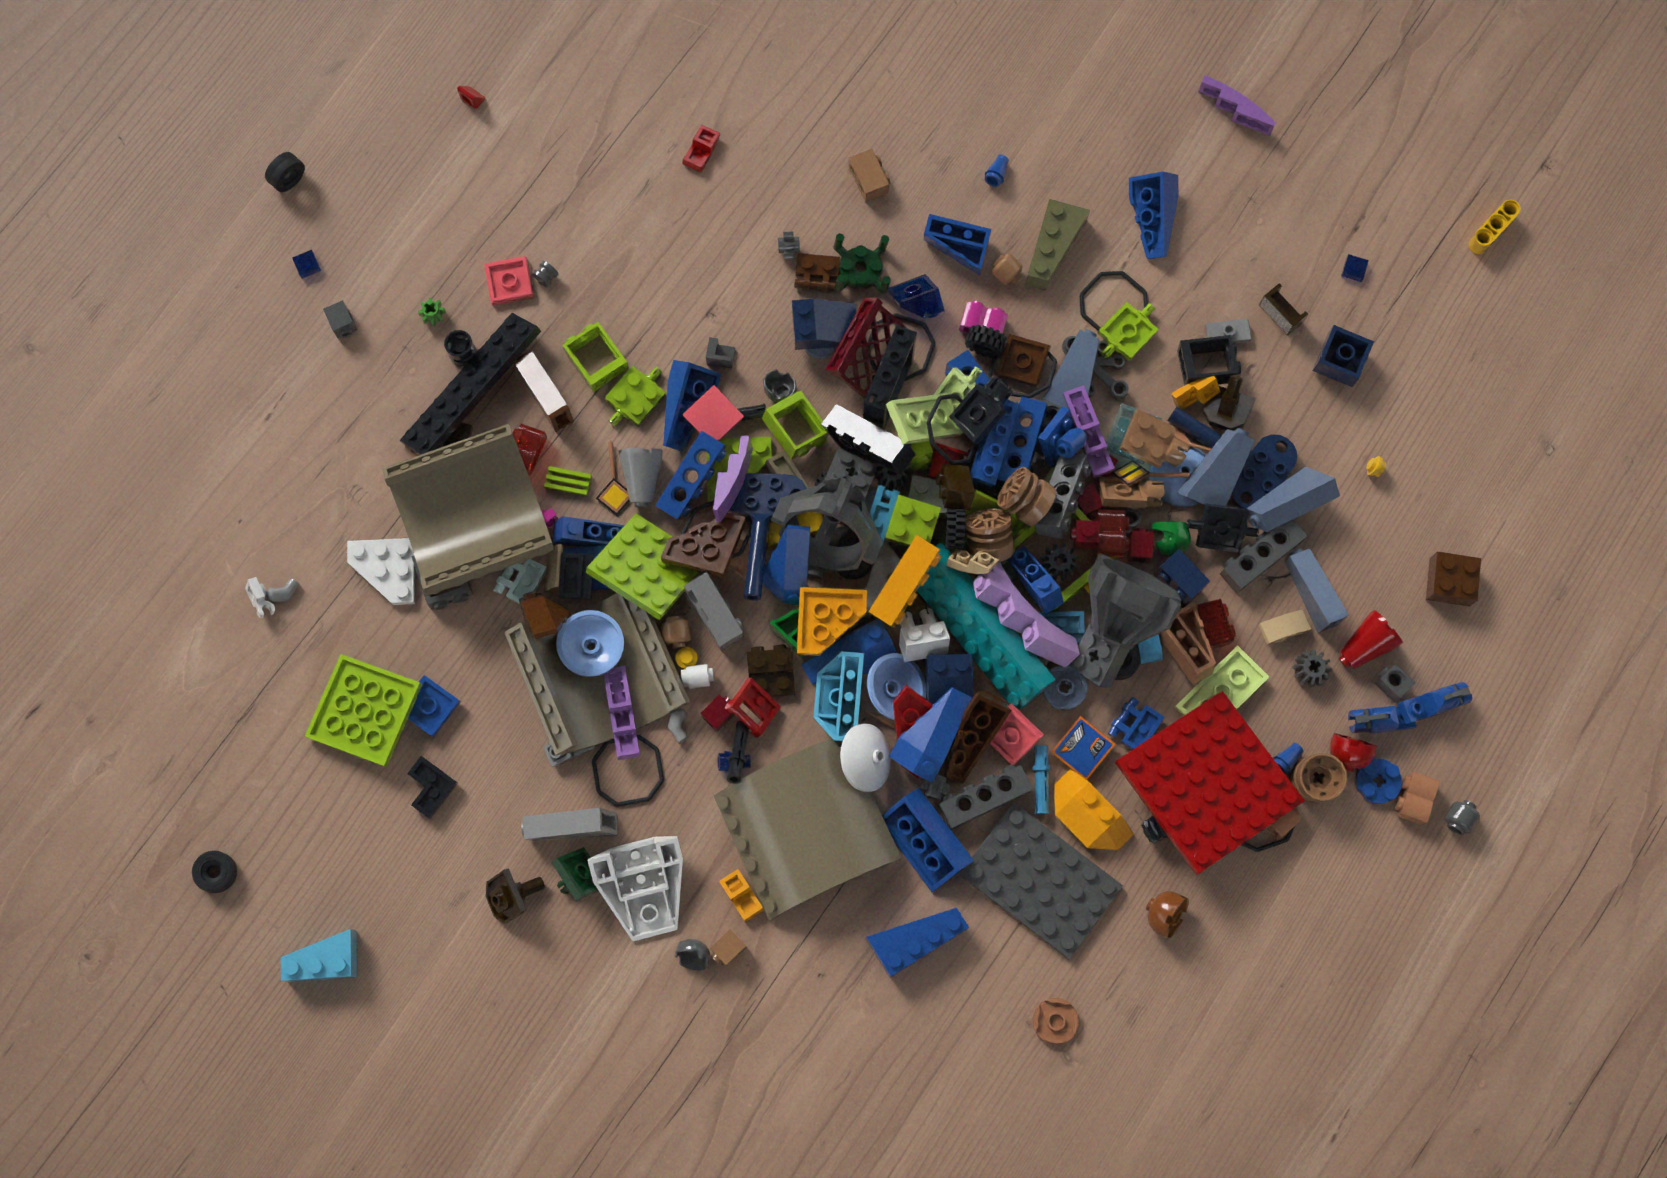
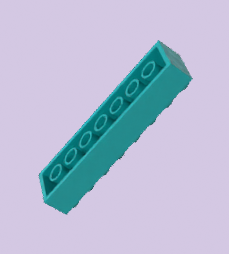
(978, 629)

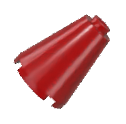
(1369, 641)

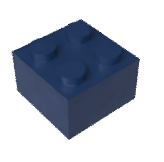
(1343, 356)
(1183, 577)

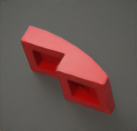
(701, 148)

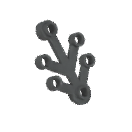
(1100, 372)

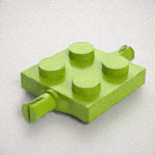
(1128, 331)
(635, 396)

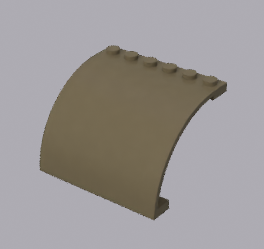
(468, 509)
(576, 706)
(804, 827)

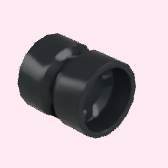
(460, 347)

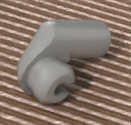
(283, 593)
(674, 725)

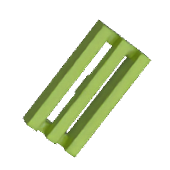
(547, 485)

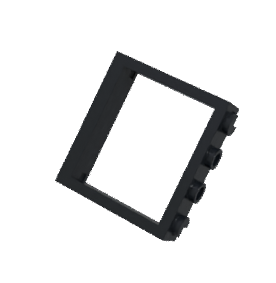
(890, 375)

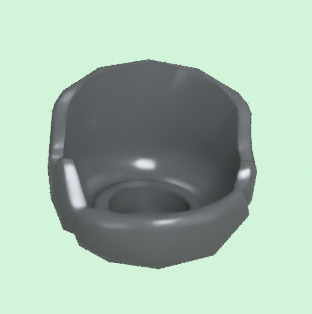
(779, 385)
(693, 954)

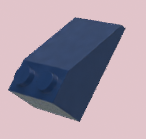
(820, 322)
(947, 672)

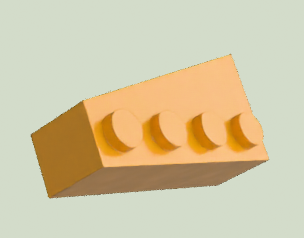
(905, 581)

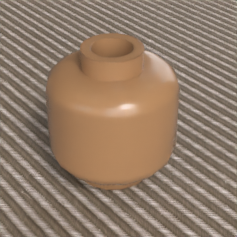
(1007, 269)
(676, 631)

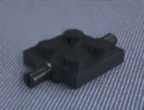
(1222, 528)

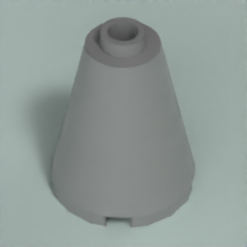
(640, 473)

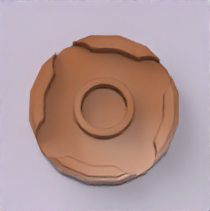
(1055, 1021)

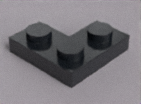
(436, 786)

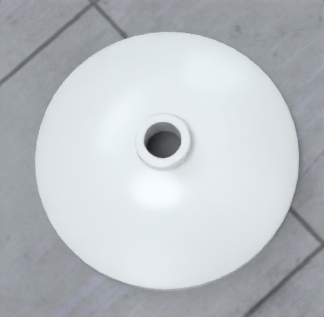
(865, 757)

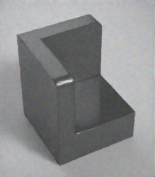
(719, 354)

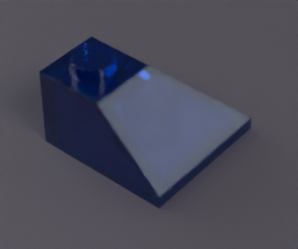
(918, 296)

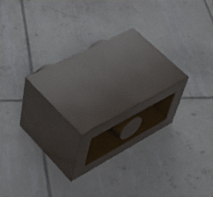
(955, 486)

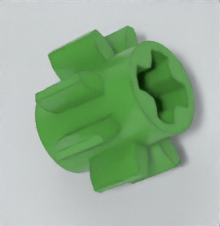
(430, 316)

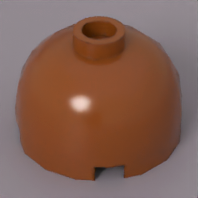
(1166, 912)

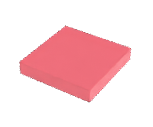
(509, 280)
(713, 414)
(1015, 736)

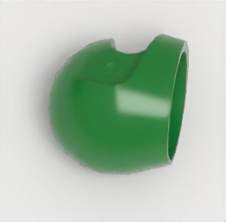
(1175, 537)

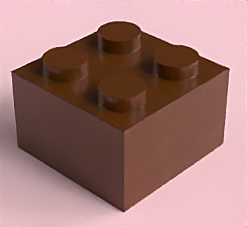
(1453, 579)

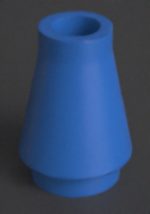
(996, 172)
(1287, 759)

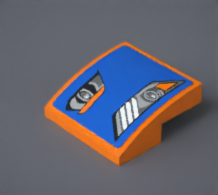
(1083, 747)

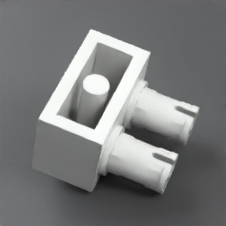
(924, 639)

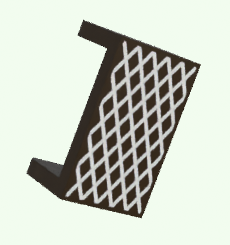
(1281, 310)

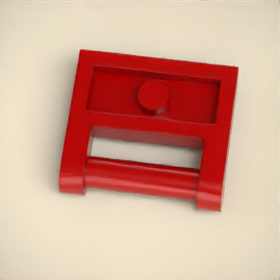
(758, 702)

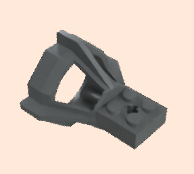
(839, 499)
(1125, 611)

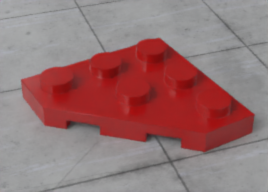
(907, 709)

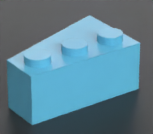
(323, 960)

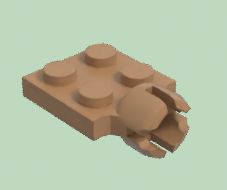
(1153, 441)
(1139, 495)

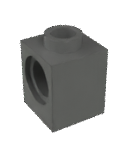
(340, 319)
(1404, 682)

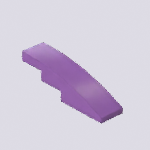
(1244, 110)
(1085, 419)
(731, 482)
(621, 713)

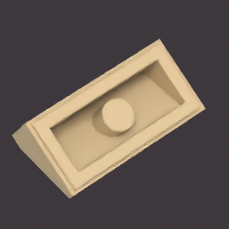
(553, 566)

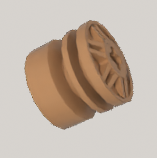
(1026, 496)
(990, 533)
(1331, 781)

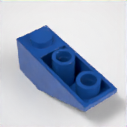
(583, 532)
(1036, 580)

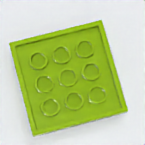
(635, 569)
(363, 710)

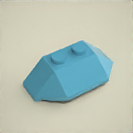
(839, 694)

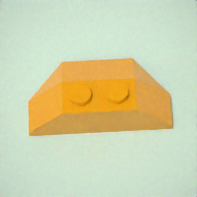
(1089, 814)

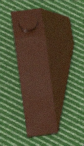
(542, 614)
(976, 731)

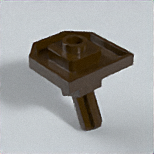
(1229, 407)
(507, 897)

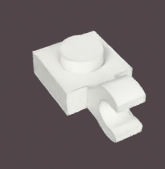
(257, 594)

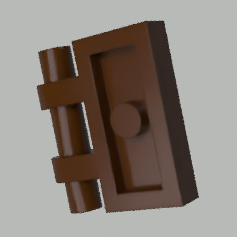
(816, 267)

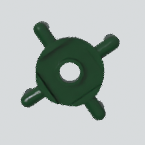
(869, 259)

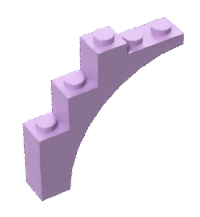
(1016, 613)

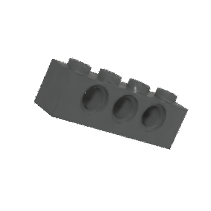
(1057, 524)
(1239, 578)
(1013, 775)

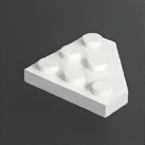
(386, 567)

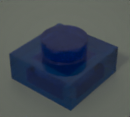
(306, 264)
(1354, 268)

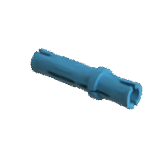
(1041, 779)

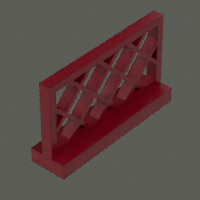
(855, 338)

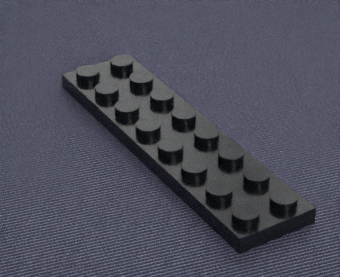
(470, 385)

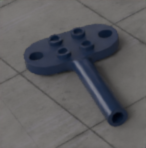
(1263, 468)
(758, 501)

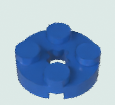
(1386, 792)

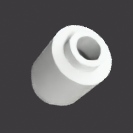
(697, 676)

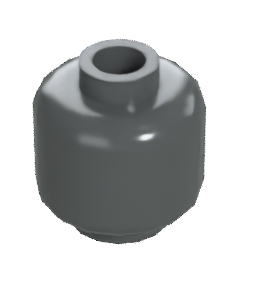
(1462, 817)

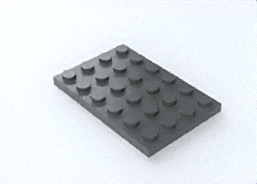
(1041, 880)

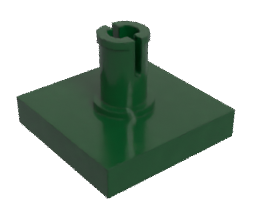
(575, 874)

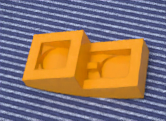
(1200, 390)
(741, 895)

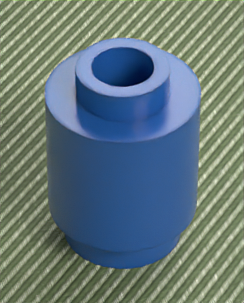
(1071, 442)

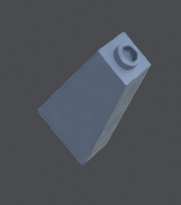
(1076, 368)
(1219, 470)
(1293, 498)
(1315, 590)

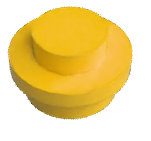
(1375, 466)
(686, 657)

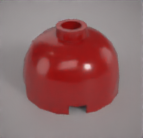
(1352, 752)

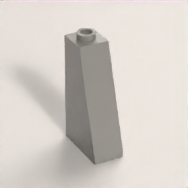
(570, 825)

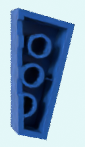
(912, 941)

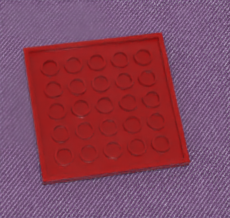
(1209, 782)

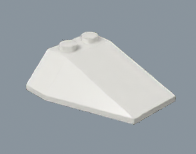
(641, 884)

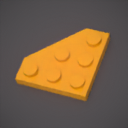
(826, 616)

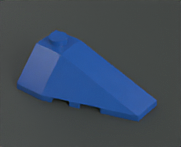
(684, 387)

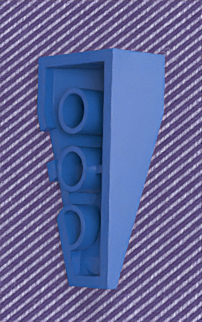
(1155, 208)
(789, 565)
(870, 639)
(930, 738)

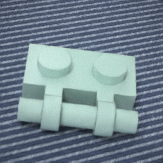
(527, 580)

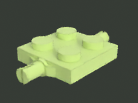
(959, 384)

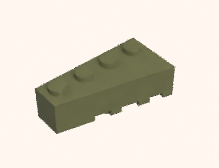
(1056, 236)

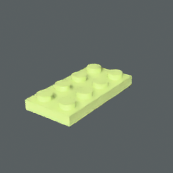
(911, 417)
(1235, 676)

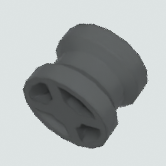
(545, 274)

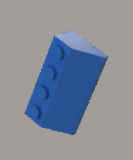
(926, 840)

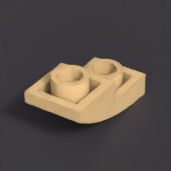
(978, 564)
(1284, 626)

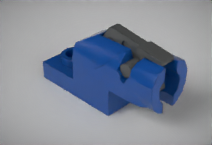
(1435, 702)
(1378, 720)

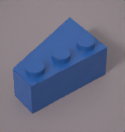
(958, 240)

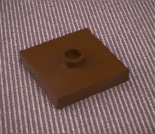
(1023, 360)

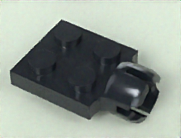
(982, 409)

